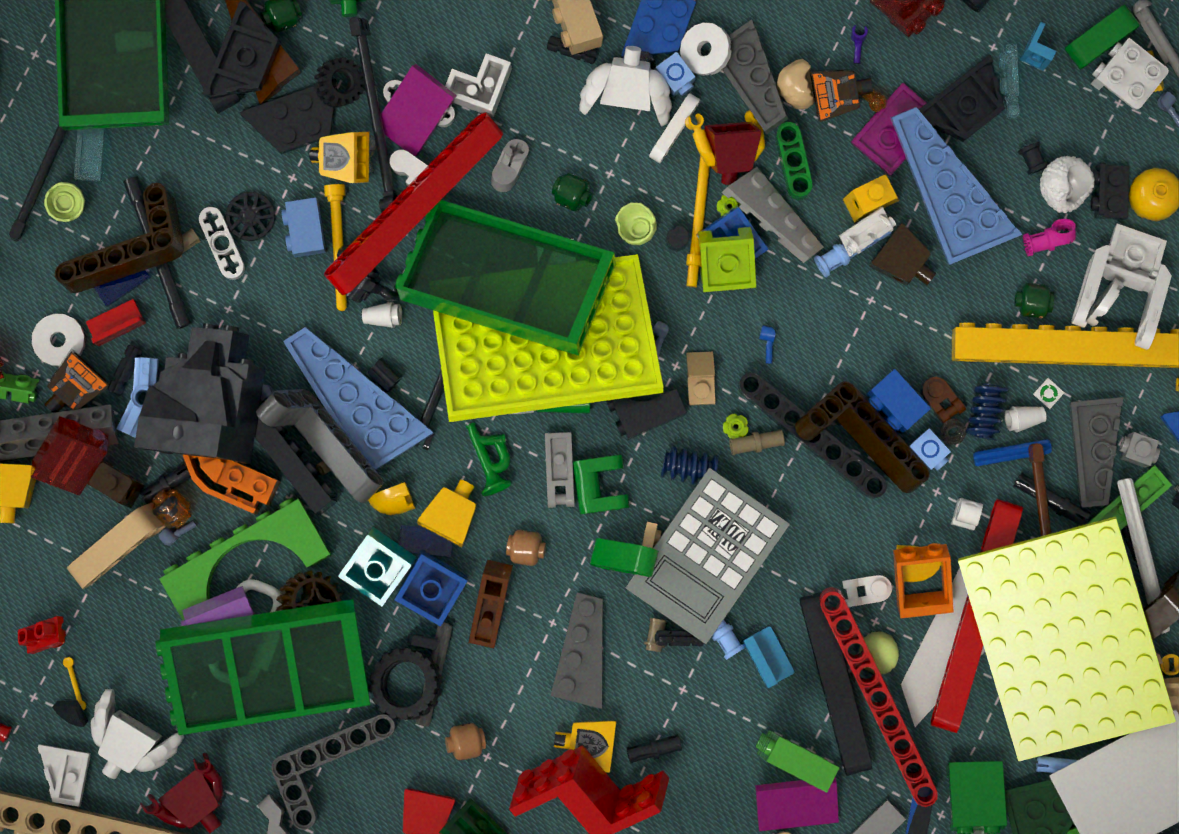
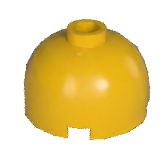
(1154, 194)

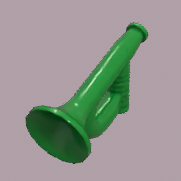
(494, 482)

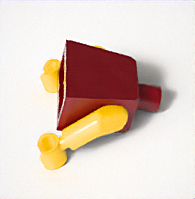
(729, 146)

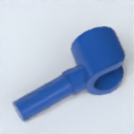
(768, 334)

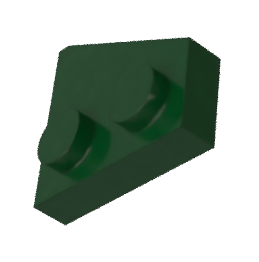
(471, 820)

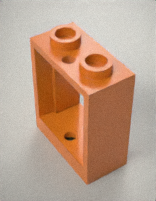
(923, 603)

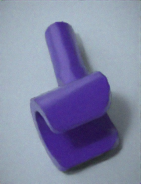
(858, 43)

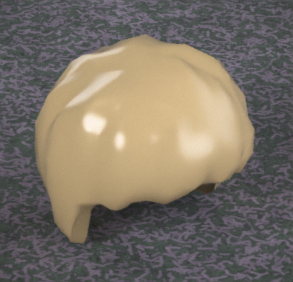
(795, 84)

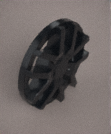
(250, 216)

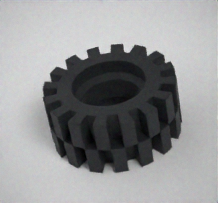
(325, 82)

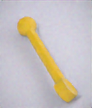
(69, 662)

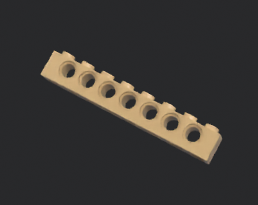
(54, 813)

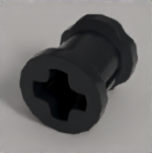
(1033, 158)

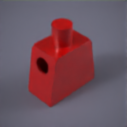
(425, 811)

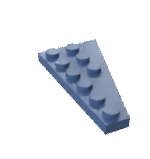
(955, 201)
(360, 407)

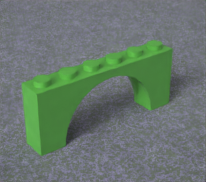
(288, 526)
(796, 760)

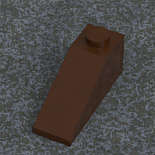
(490, 603)

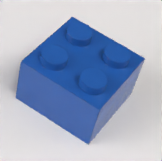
(897, 402)
(431, 588)

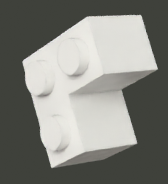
(486, 90)

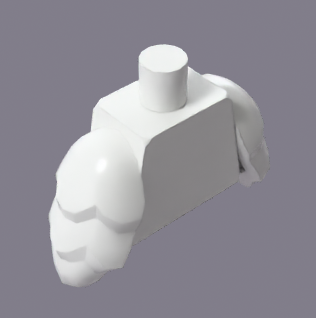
(628, 85)
(126, 741)

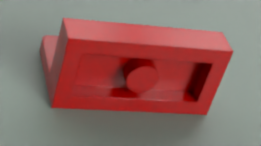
(115, 322)

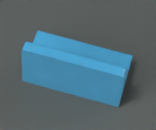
(1036, 53)
(768, 656)

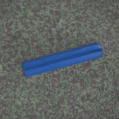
(1008, 453)

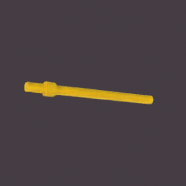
(694, 258)

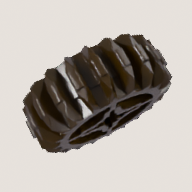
(315, 591)

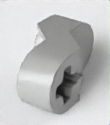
(503, 176)
(274, 812)

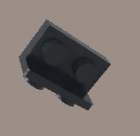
(1110, 192)

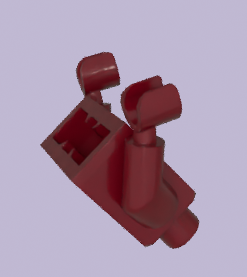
(191, 799)

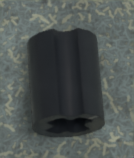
(677, 238)
(384, 374)

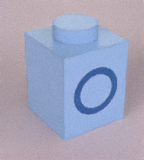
(676, 74)
(930, 450)

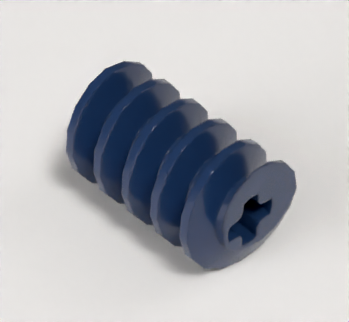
(986, 411)
(686, 465)

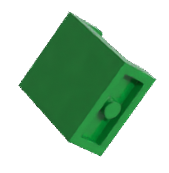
(977, 797)

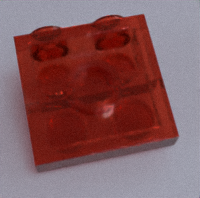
(909, 15)

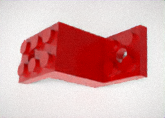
(589, 792)

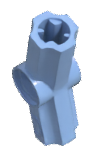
(144, 375)

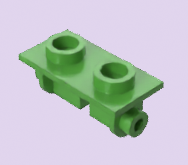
(21, 386)

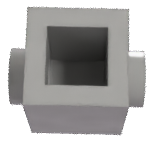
(1139, 449)

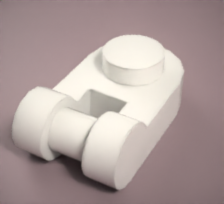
(876, 589)

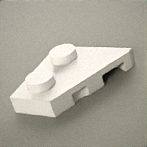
(65, 772)

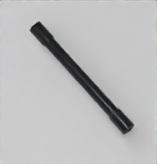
(176, 305)

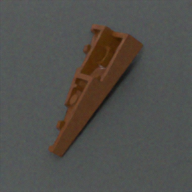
(282, 68)

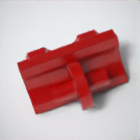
(42, 635)

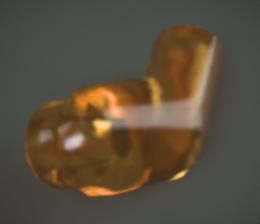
(876, 101)

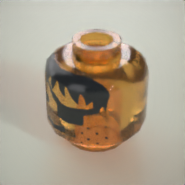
(171, 508)

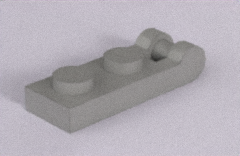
(559, 468)

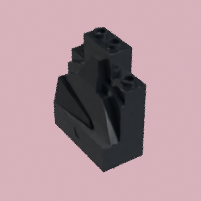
(204, 399)

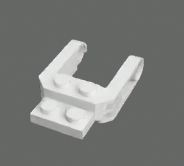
(1136, 262)

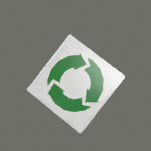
(1048, 393)

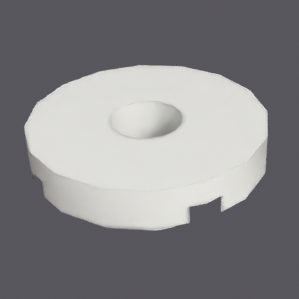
(693, 42)
(1104, 302)
(50, 326)

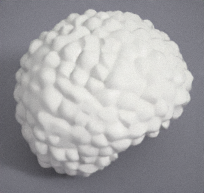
(1066, 183)

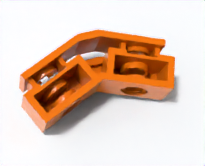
(233, 477)

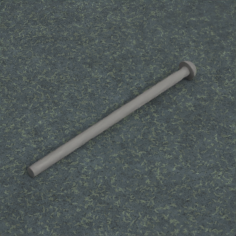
(1156, 34)

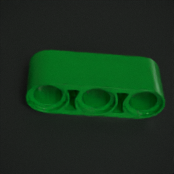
(1102, 37)
(795, 148)
(624, 557)

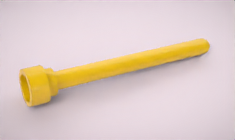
(335, 196)

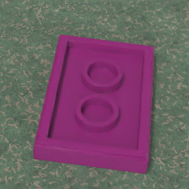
(416, 110)
(878, 137)
(795, 805)

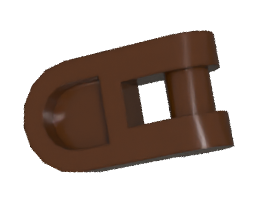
(937, 390)

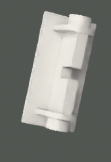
(867, 231)

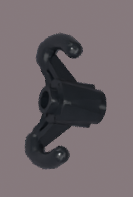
(369, 285)

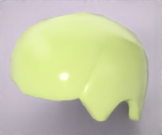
(64, 202)
(636, 223)
(883, 650)

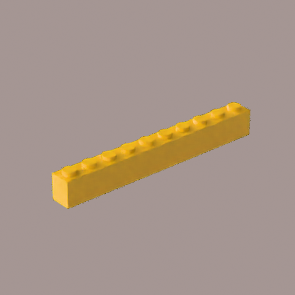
(1062, 346)

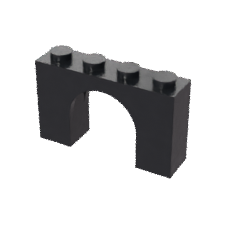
(643, 416)

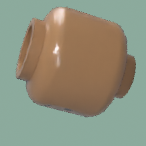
(525, 547)
(465, 741)

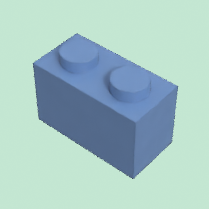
(304, 227)

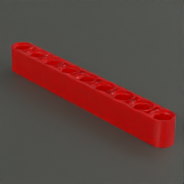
(413, 204)
(967, 641)
(879, 709)

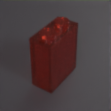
(69, 455)

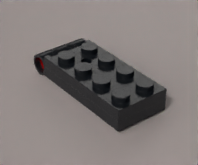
(300, 473)

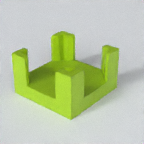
(727, 261)

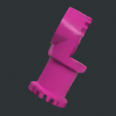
(1050, 237)

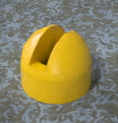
(1166, 665)

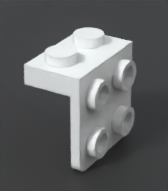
(1130, 73)

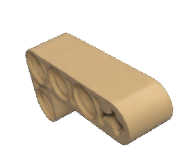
(115, 545)

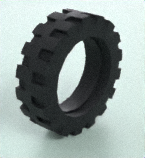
(432, 684)

